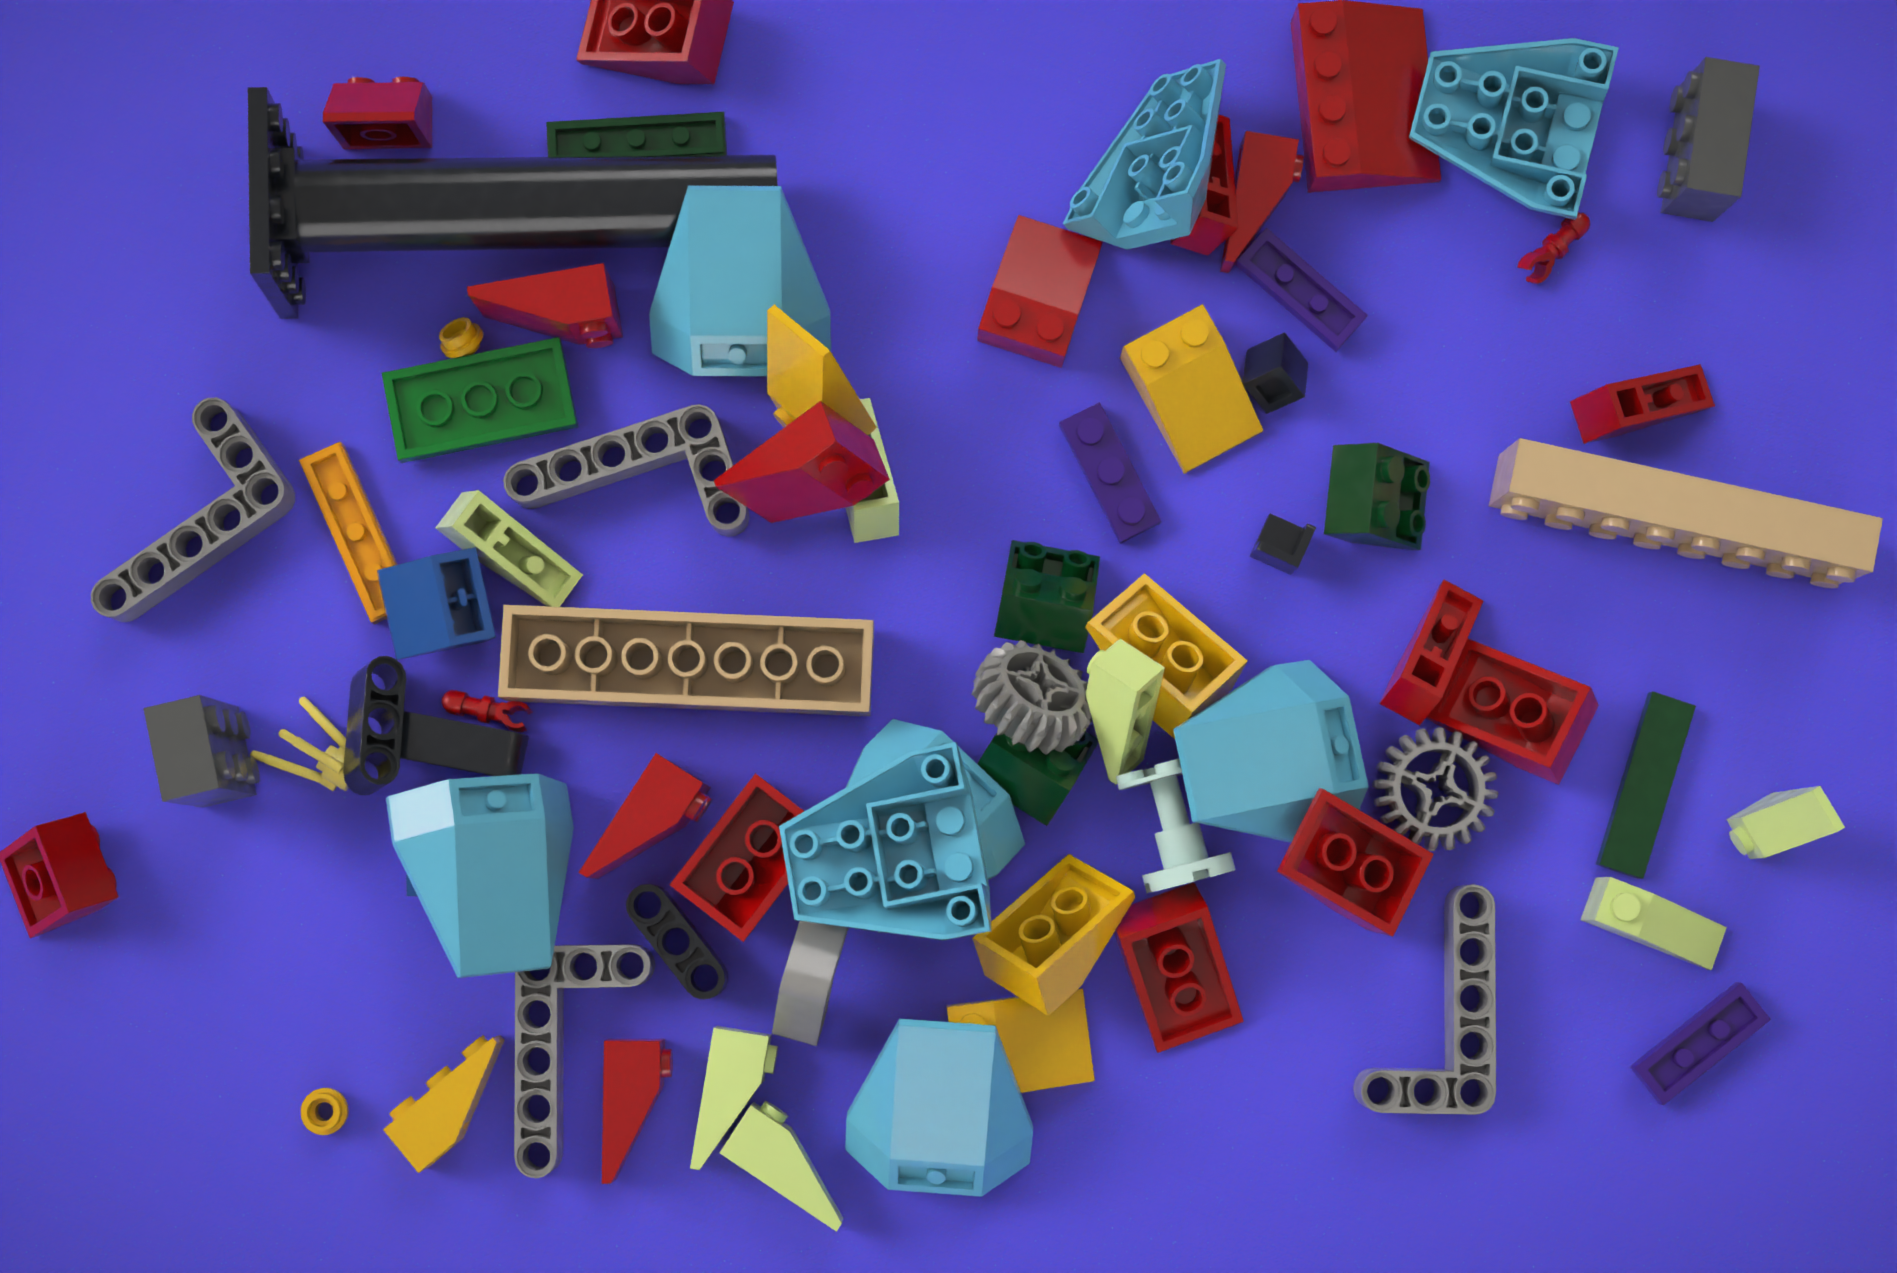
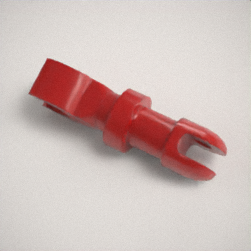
(1554, 247)
(485, 709)

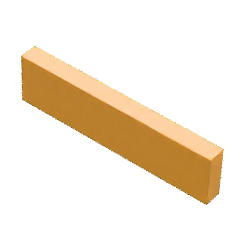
(351, 523)

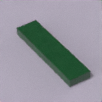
(639, 136)
(1645, 785)

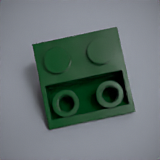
(1377, 496)
(1047, 596)
(1036, 779)

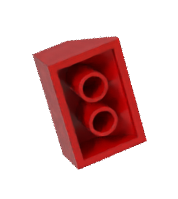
(741, 860)

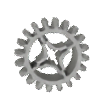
(1032, 697)
(1444, 769)

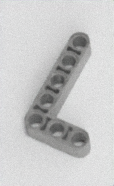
(636, 461)
(207, 522)
(808, 981)
(1457, 1021)
(551, 1039)

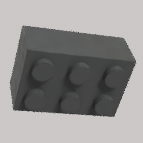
(1708, 139)
(201, 751)

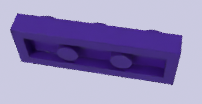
(1301, 289)
(1109, 473)
(1700, 1043)

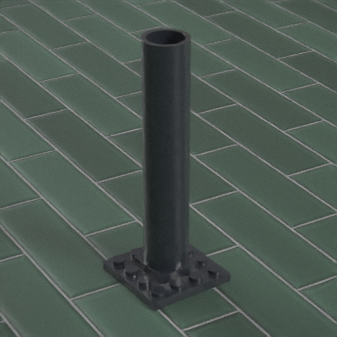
(457, 201)

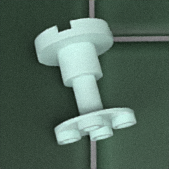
(1179, 843)

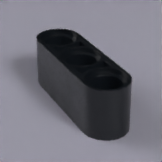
(361, 741)
(462, 745)
(656, 931)

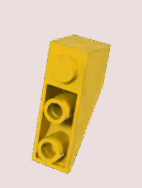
(441, 1116)

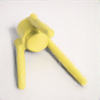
(329, 762)

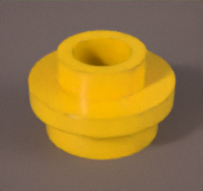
(460, 338)
(310, 1114)

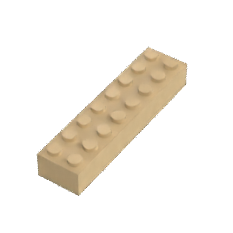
(1684, 513)
(686, 660)

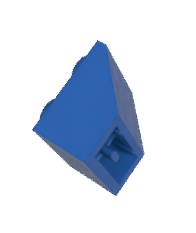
(436, 603)

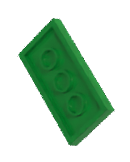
(479, 400)

